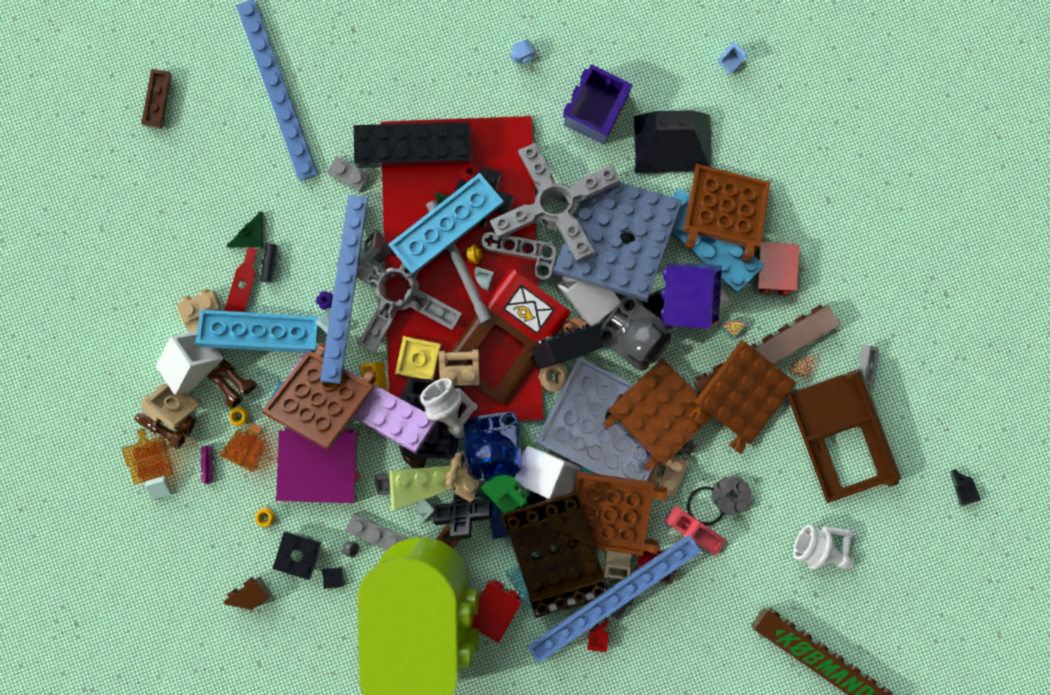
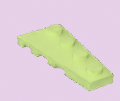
(417, 484)

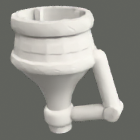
(443, 403)
(818, 549)

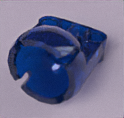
(493, 445)

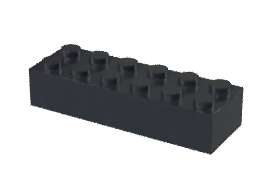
(412, 144)

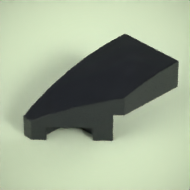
(964, 488)

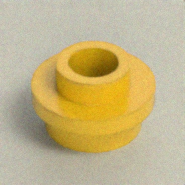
(474, 254)
(233, 419)
(259, 517)

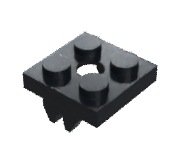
(309, 548)

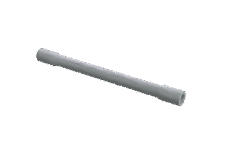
(479, 306)

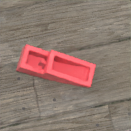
(698, 531)

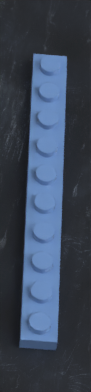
(277, 90)
(344, 290)
(613, 598)

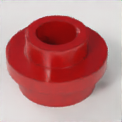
(465, 168)

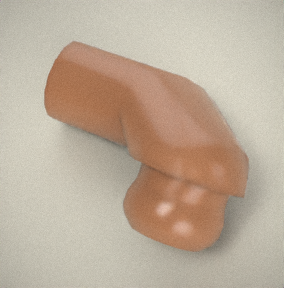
(573, 323)

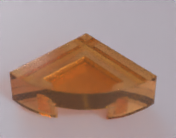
(802, 366)

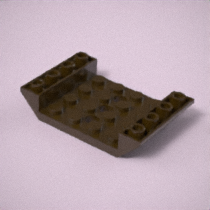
(556, 577)

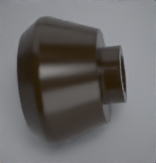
(415, 462)

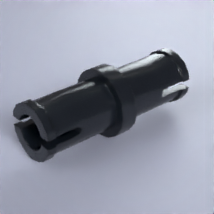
(268, 263)

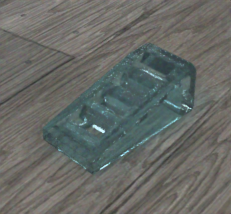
(516, 578)

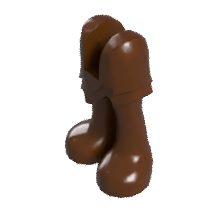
(244, 386)
(176, 438)

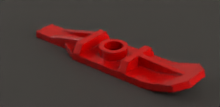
(245, 272)

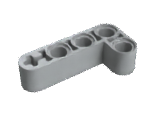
(517, 251)

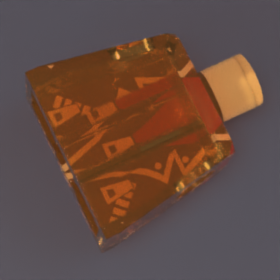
(245, 448)

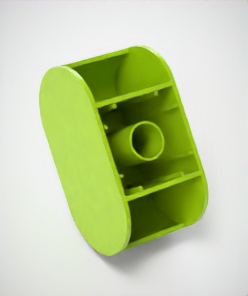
(416, 620)

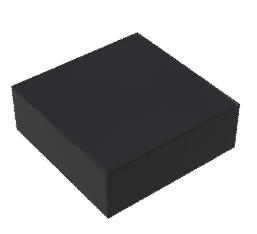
(332, 577)

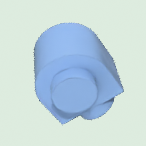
(522, 52)

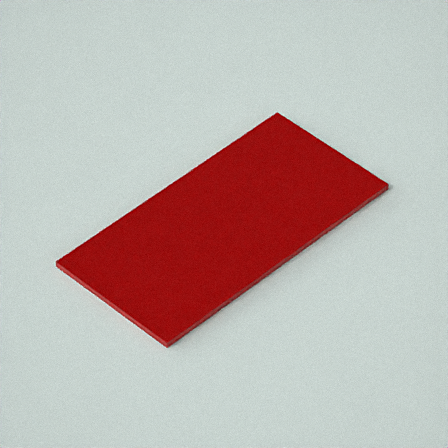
(405, 197)

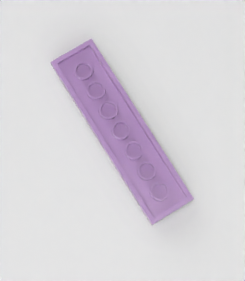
(393, 418)

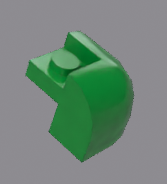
(505, 492)

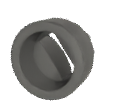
(350, 548)

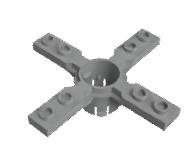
(548, 192)
(387, 308)

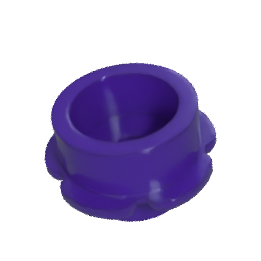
(320, 300)

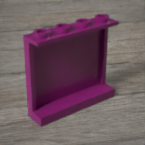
(313, 473)

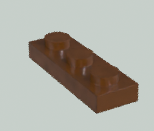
(156, 98)

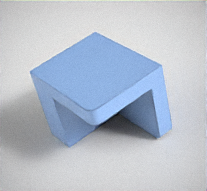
(732, 58)

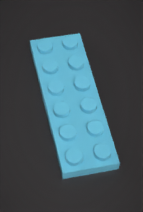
(446, 224)
(715, 252)
(256, 331)

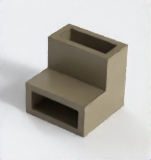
(617, 565)

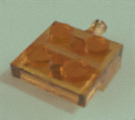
(147, 458)

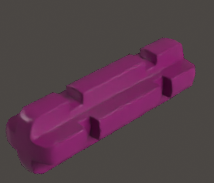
(206, 465)

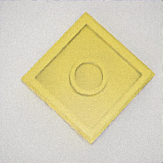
(418, 358)

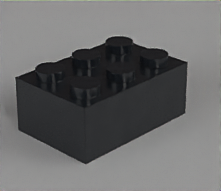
(567, 345)

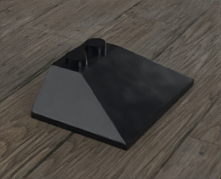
(671, 141)
(439, 441)

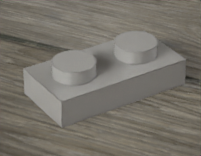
(348, 174)
(868, 362)

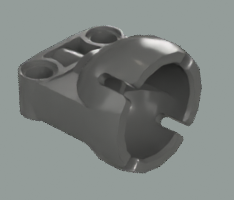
(636, 333)

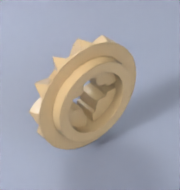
(561, 377)

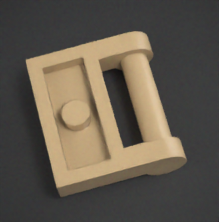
(460, 373)

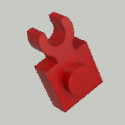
(598, 637)

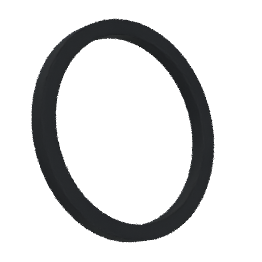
(688, 505)

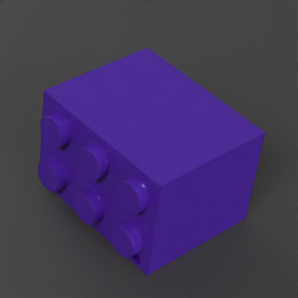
(596, 103)
(692, 295)

